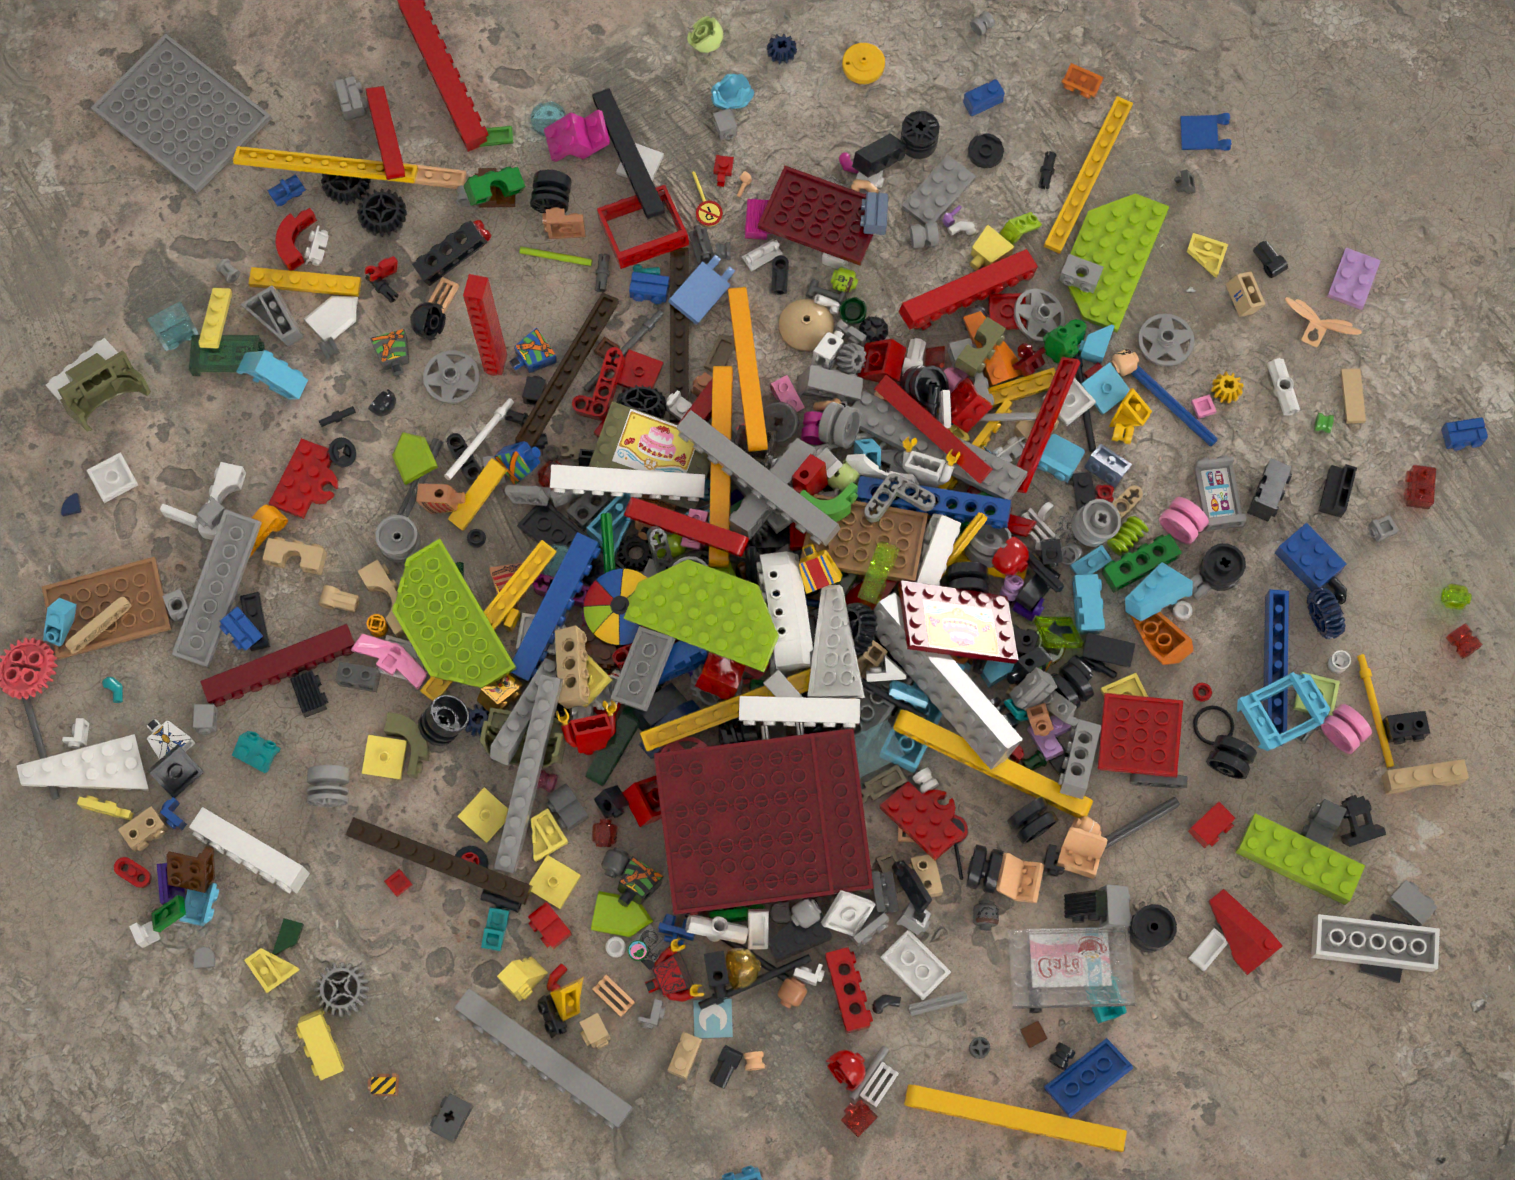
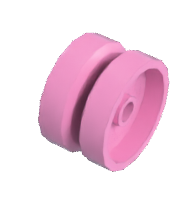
(1183, 520)
(1346, 728)

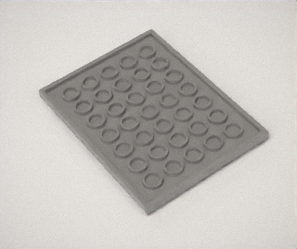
(181, 113)

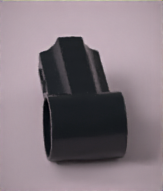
(1272, 263)
(779, 276)
(727, 1063)

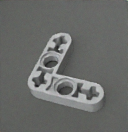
(897, 490)

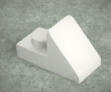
(892, 672)

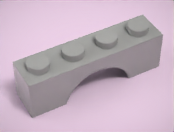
(979, 382)

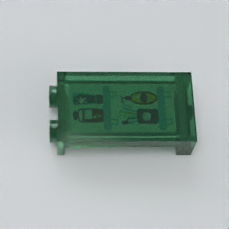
(226, 357)

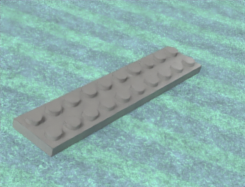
(890, 426)

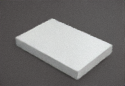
(915, 964)

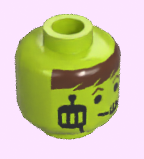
(844, 280)

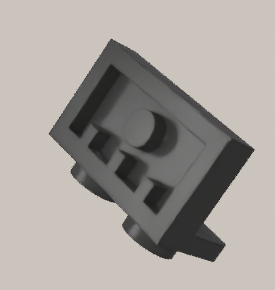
(885, 892)

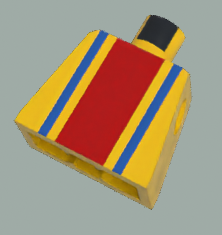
(818, 569)

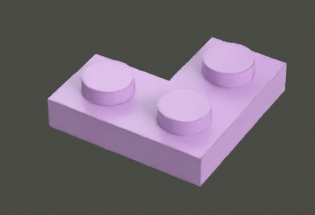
(1048, 744)

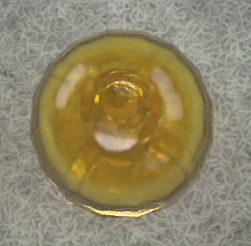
(743, 967)

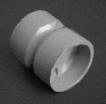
(924, 235)

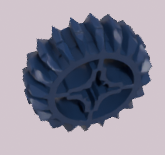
(1326, 613)

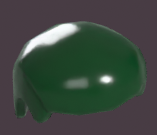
(853, 311)

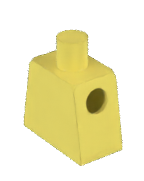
(990, 248)

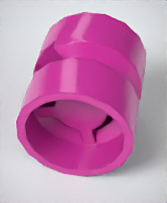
(811, 427)

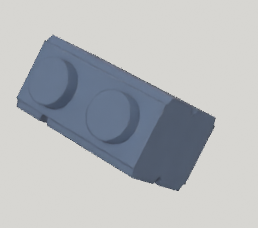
(875, 213)

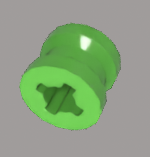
(1323, 422)

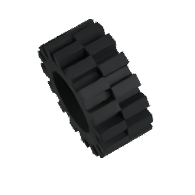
(627, 545)

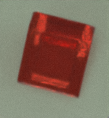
(935, 356)

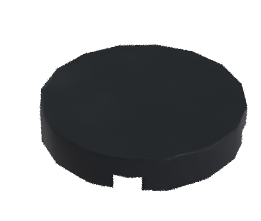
(985, 150)

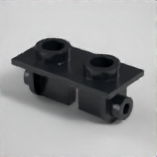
(553, 1023)

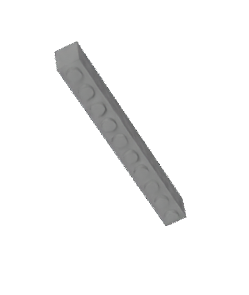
(758, 478)
(528, 773)
(543, 1058)

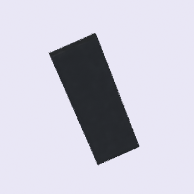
(554, 528)

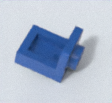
(172, 819)

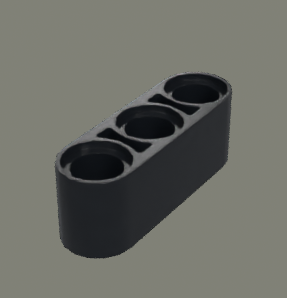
(469, 466)
(1034, 591)

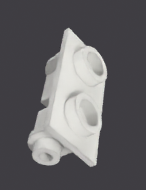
(317, 240)
(762, 255)
(1014, 447)

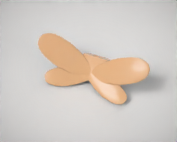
(1322, 325)

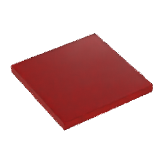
(1140, 735)

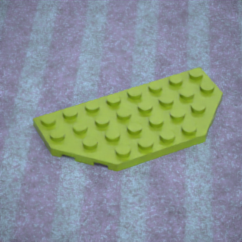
(1120, 241)
(707, 612)
(447, 621)

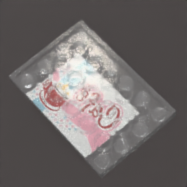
(1071, 967)

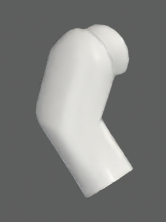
(962, 226)
(827, 302)

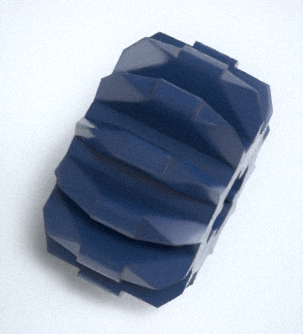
(781, 48)
(472, 726)

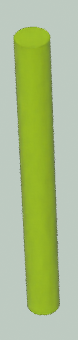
(556, 256)

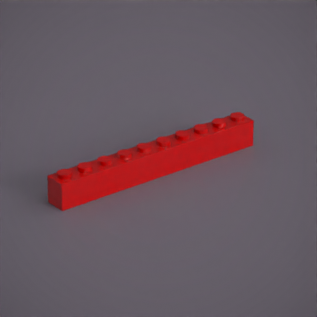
(443, 73)
(485, 324)

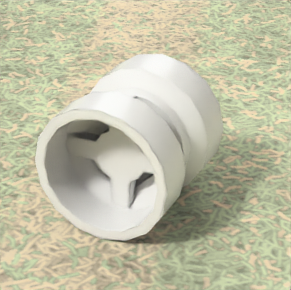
(1341, 658)
(925, 780)

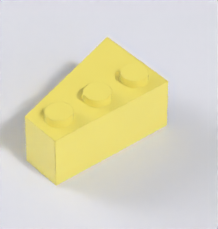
(522, 977)
(319, 1044)

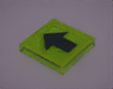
(1058, 632)

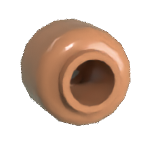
(792, 992)

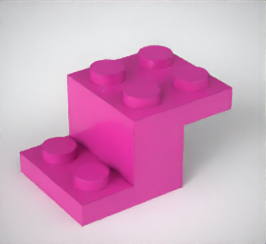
(577, 135)

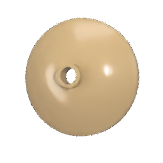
(802, 334)

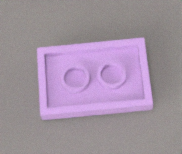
(1353, 278)

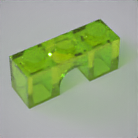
(878, 570)

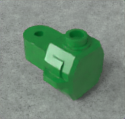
(1064, 340)

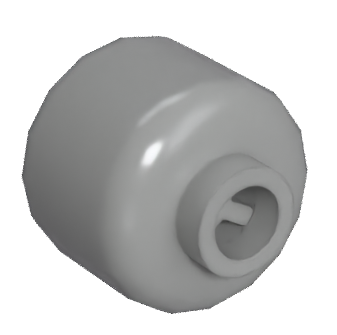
(806, 913)

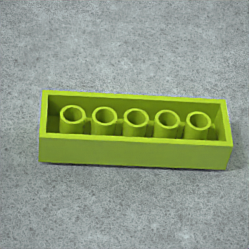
(1300, 859)

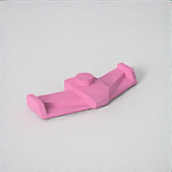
(391, 658)

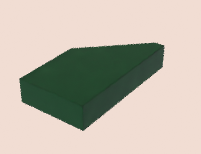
(288, 935)

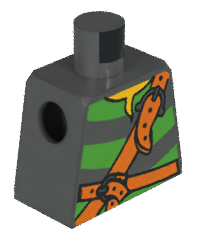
(392, 350)

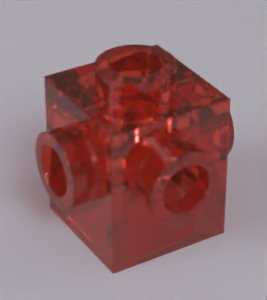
(858, 1117)

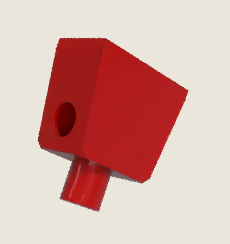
(810, 476)

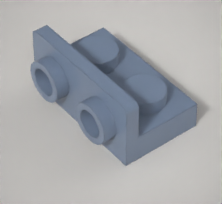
(1107, 465)

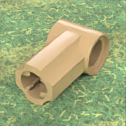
(334, 598)

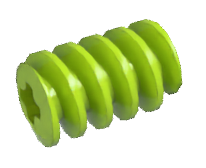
(1126, 534)

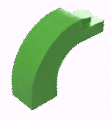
(838, 507)

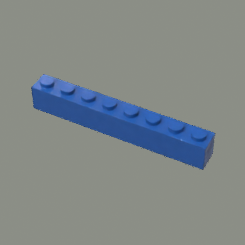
(555, 605)
(1276, 654)

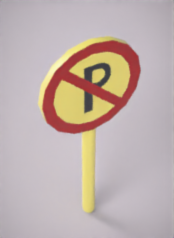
(708, 212)

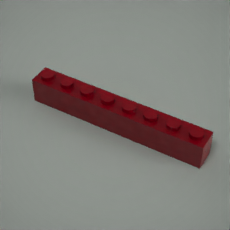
(278, 665)

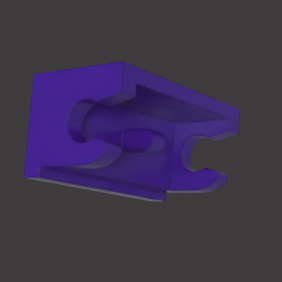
(166, 891)

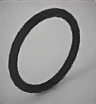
(1209, 708)

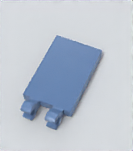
(701, 290)

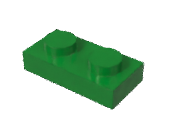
(168, 913)

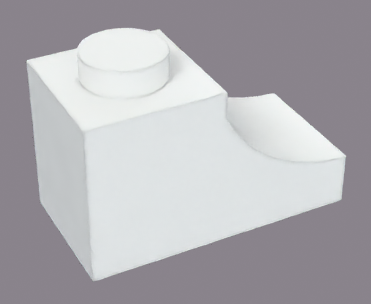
(831, 461)

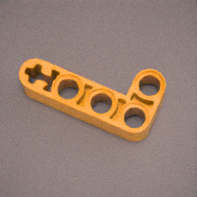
(271, 521)

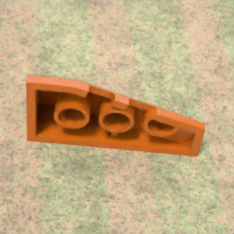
(999, 367)
(1164, 639)

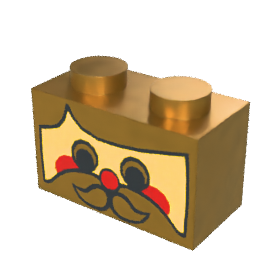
(500, 693)

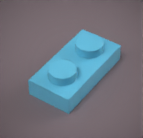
(1091, 562)
(908, 693)

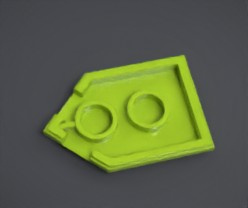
(413, 457)
(616, 919)

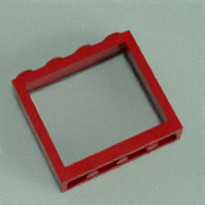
(649, 249)

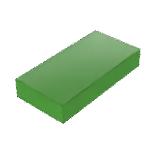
(499, 136)

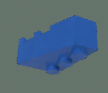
(682, 660)

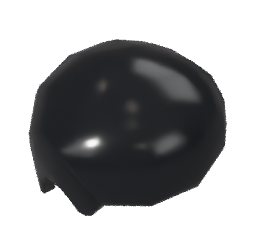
(383, 403)

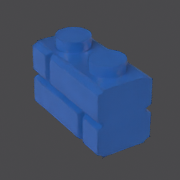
(983, 97)
(649, 287)
(1464, 433)
(240, 628)

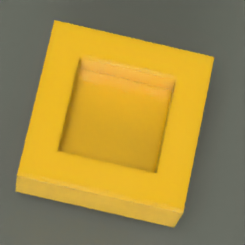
(511, 620)

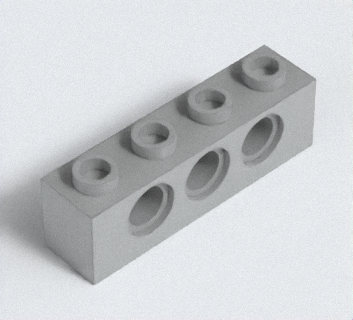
(1077, 784)

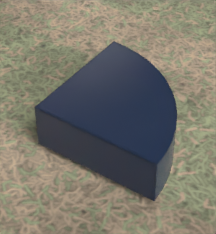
(71, 505)

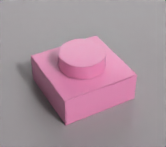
(1203, 406)

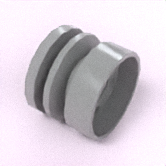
(327, 786)

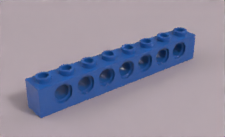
(944, 497)

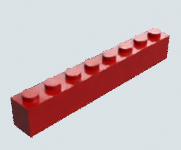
(968, 289)

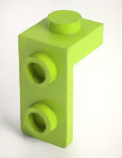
(1018, 226)

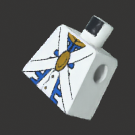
(827, 350)
(166, 737)

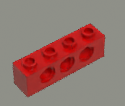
(851, 1021)

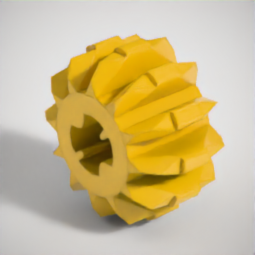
(1227, 387)

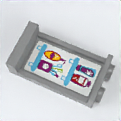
(1219, 493)

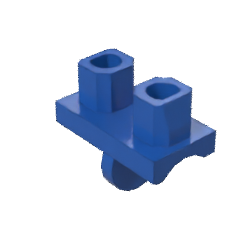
(286, 190)
(667, 927)

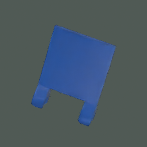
(1202, 132)

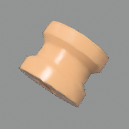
(754, 1061)

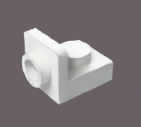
(677, 405)
(80, 733)
(144, 934)
(806, 975)

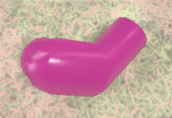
(846, 163)

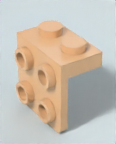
(1081, 852)
(1019, 879)

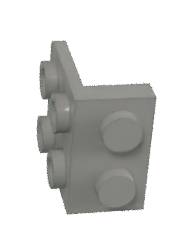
(874, 923)

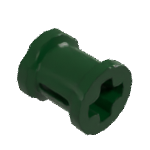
(1035, 761)

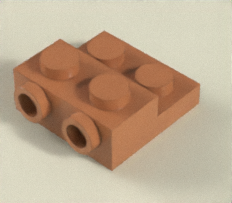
(563, 226)

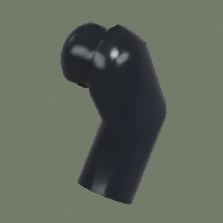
(1340, 590)
(883, 1001)

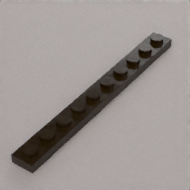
(679, 328)
(567, 370)
(439, 860)

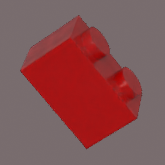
(1212, 824)

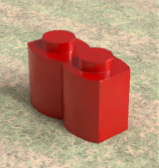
(549, 925)

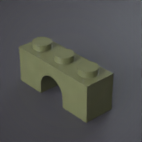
(972, 359)

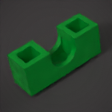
(507, 179)

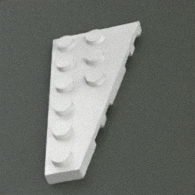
(834, 656)
(98, 766)

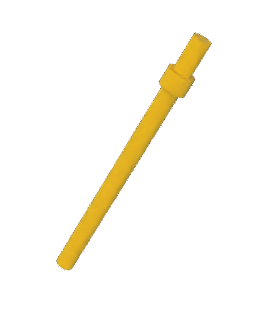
(1365, 674)

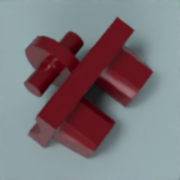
(1027, 357)

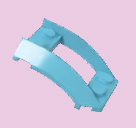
(1262, 724)

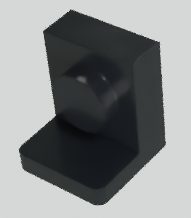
(1050, 858)

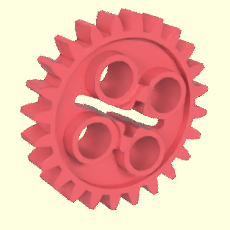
(29, 652)

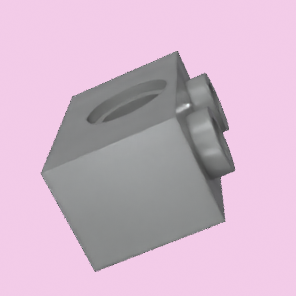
(1077, 265)

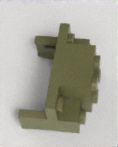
(97, 382)
(496, 720)

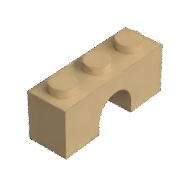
(279, 551)

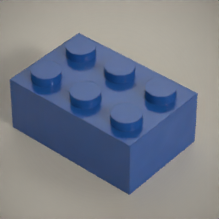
(1310, 558)

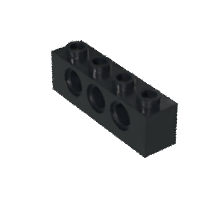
(459, 253)

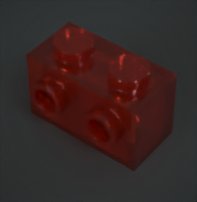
(1420, 486)

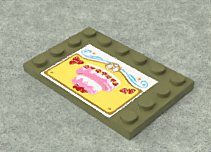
(648, 444)

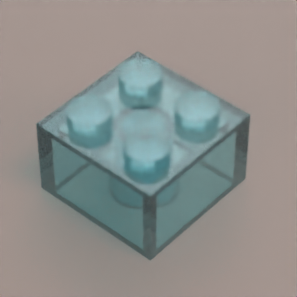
(173, 326)

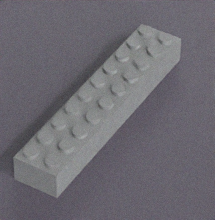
(948, 689)

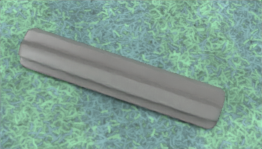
(937, 1003)

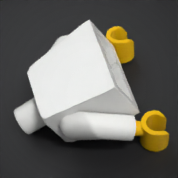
(927, 469)

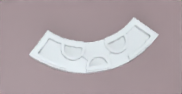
(869, 469)

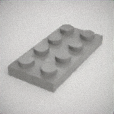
(938, 191)
(642, 669)

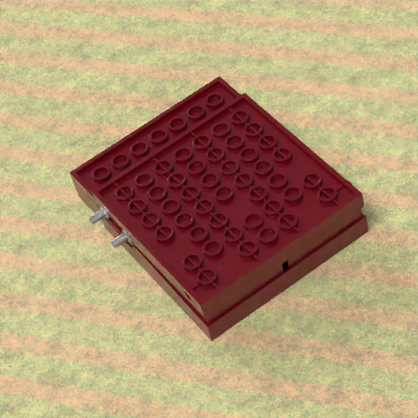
(763, 820)

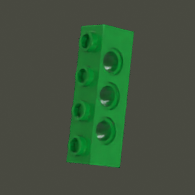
(1119, 580)

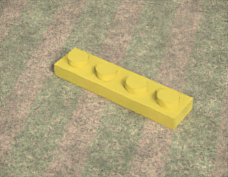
(215, 318)

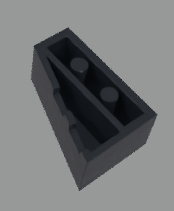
(796, 939)

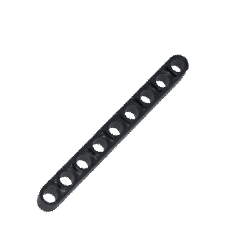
(628, 154)

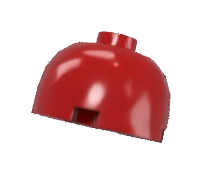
(1011, 558)
(847, 1068)

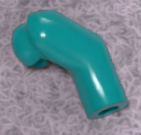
(652, 270)
(116, 687)

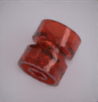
(1464, 641)

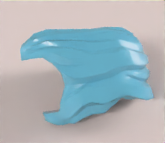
(732, 92)

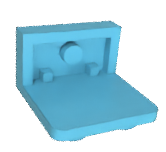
(1060, 458)
(199, 906)

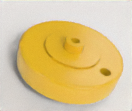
(863, 63)

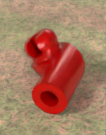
(554, 977)

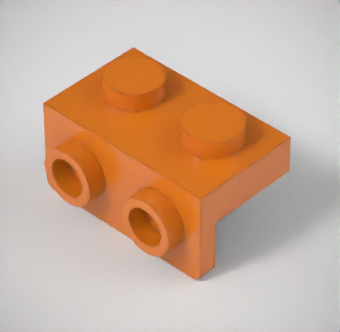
(1082, 80)

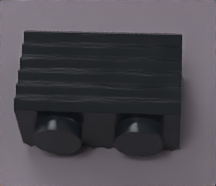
(309, 693)
(1085, 905)

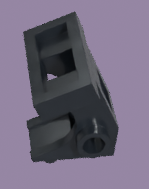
(1363, 833)

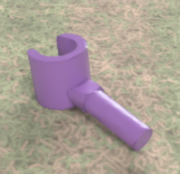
(948, 217)

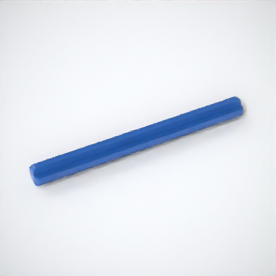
(1174, 406)

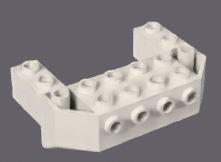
(782, 574)

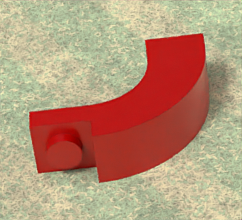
(286, 237)

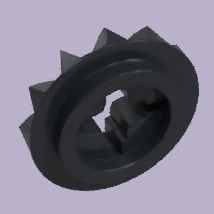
(882, 330)
(348, 450)

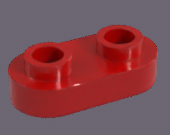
(133, 873)

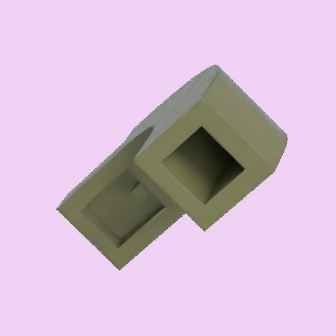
(404, 727)

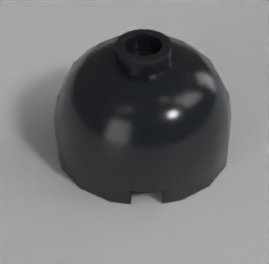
(428, 320)

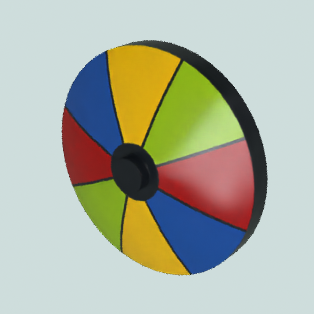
(607, 604)

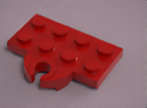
(304, 480)
(924, 818)

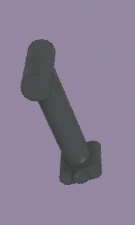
(813, 288)

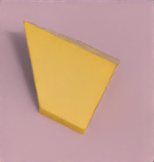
(1132, 411)
(568, 999)

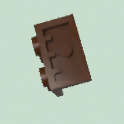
(190, 871)

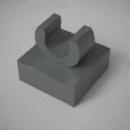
(1187, 182)

